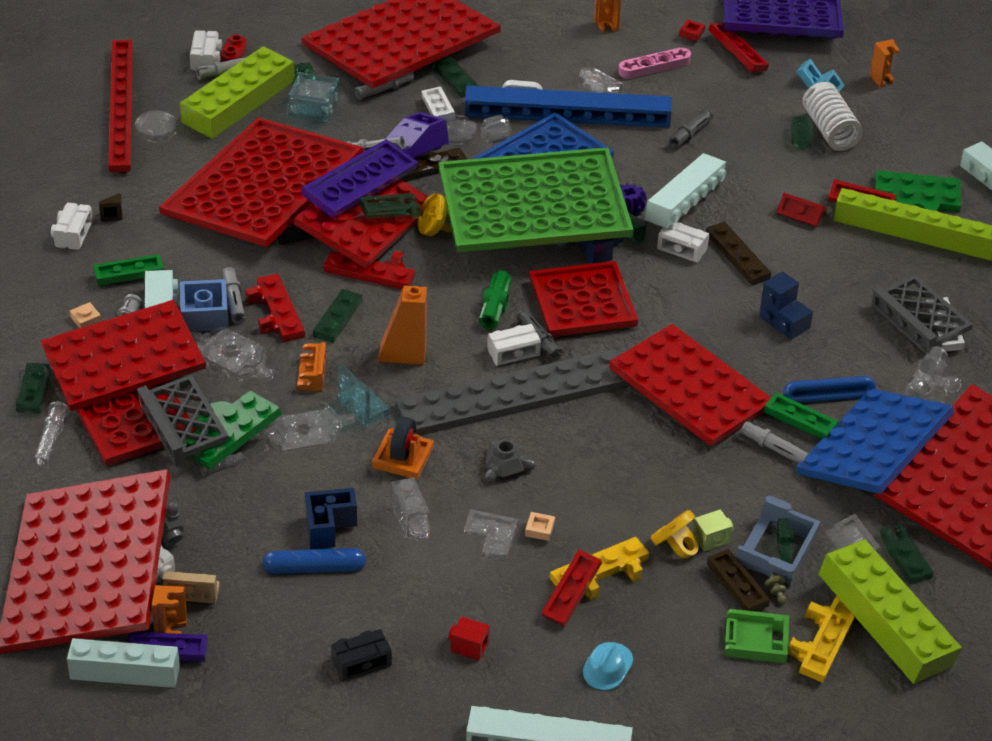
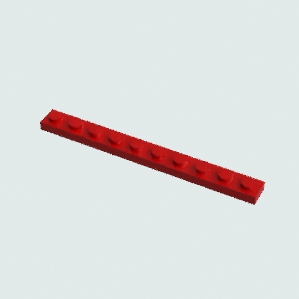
(121, 106)

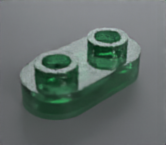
(801, 132)

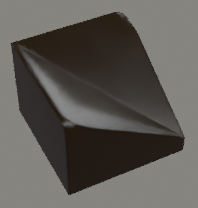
(111, 208)

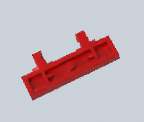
(388, 273)
(282, 312)

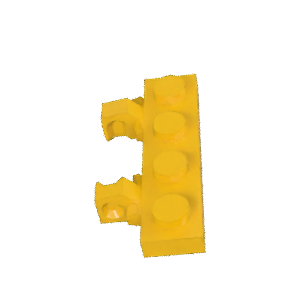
(617, 558)
(820, 654)

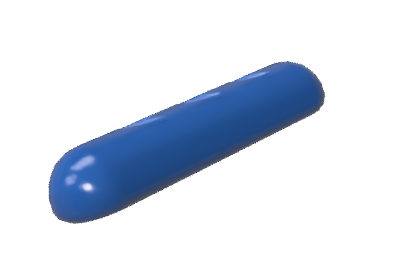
(829, 389)
(314, 561)

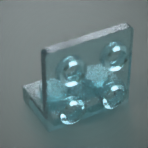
(359, 398)

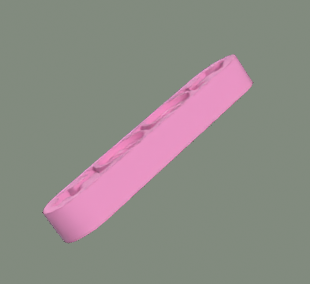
(634, 67)

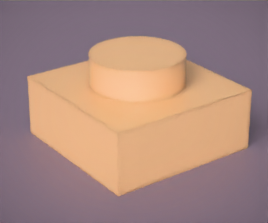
(85, 315)
(540, 526)

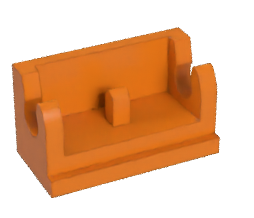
(607, 13)
(882, 62)
(312, 368)
(169, 609)

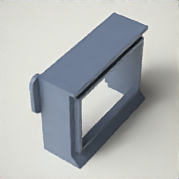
(803, 526)

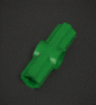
(495, 300)

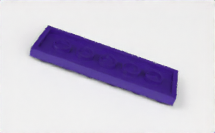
(359, 178)

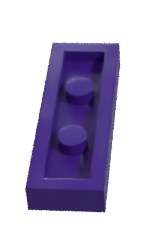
(190, 646)

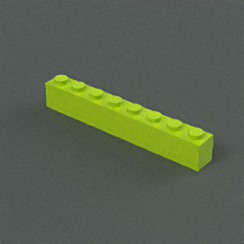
(914, 223)

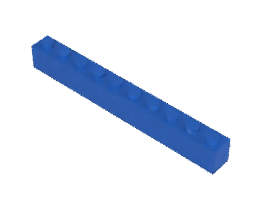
(571, 105)

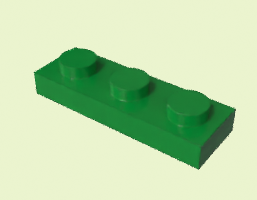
(126, 269)
(800, 416)

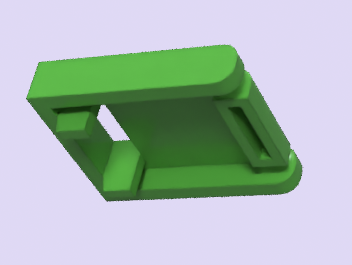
(750, 636)

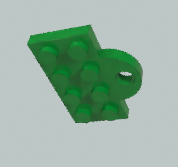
(921, 190)
(240, 420)

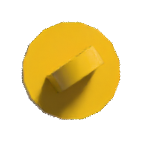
(434, 216)
(677, 532)

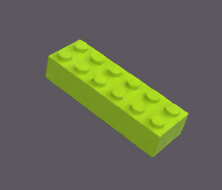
(237, 92)
(889, 611)

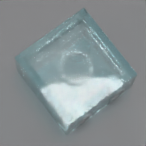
(313, 97)

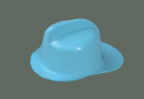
(607, 665)

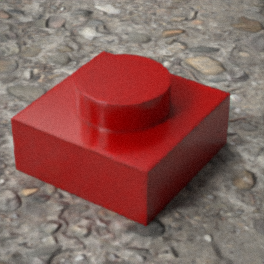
(692, 30)

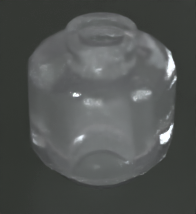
(495, 129)

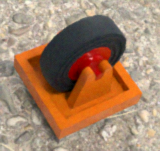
(403, 450)

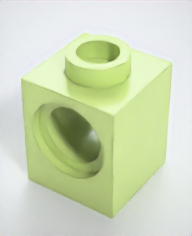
(712, 530)

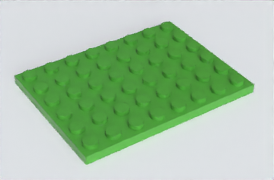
(534, 199)

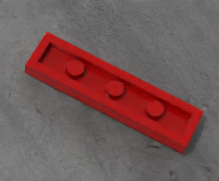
(739, 48)

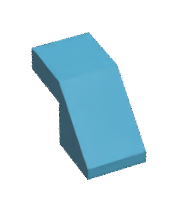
(810, 75)

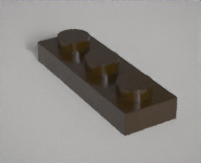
(738, 581)

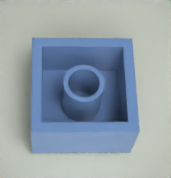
(204, 304)

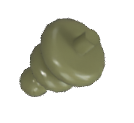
(777, 588)

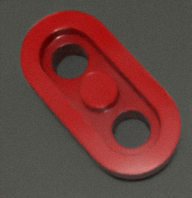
(234, 48)

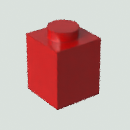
(469, 638)

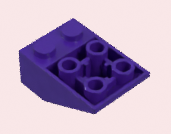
(421, 133)

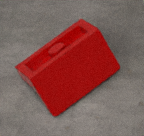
(800, 209)

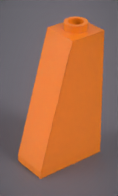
(407, 329)

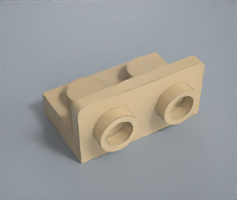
(197, 586)

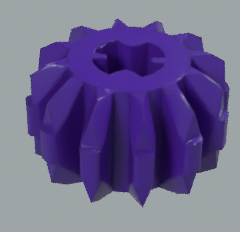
(634, 198)

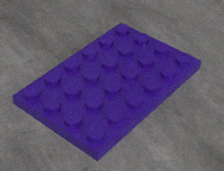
(785, 17)

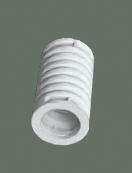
(832, 116)

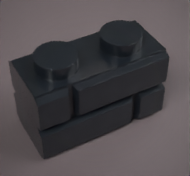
(361, 654)

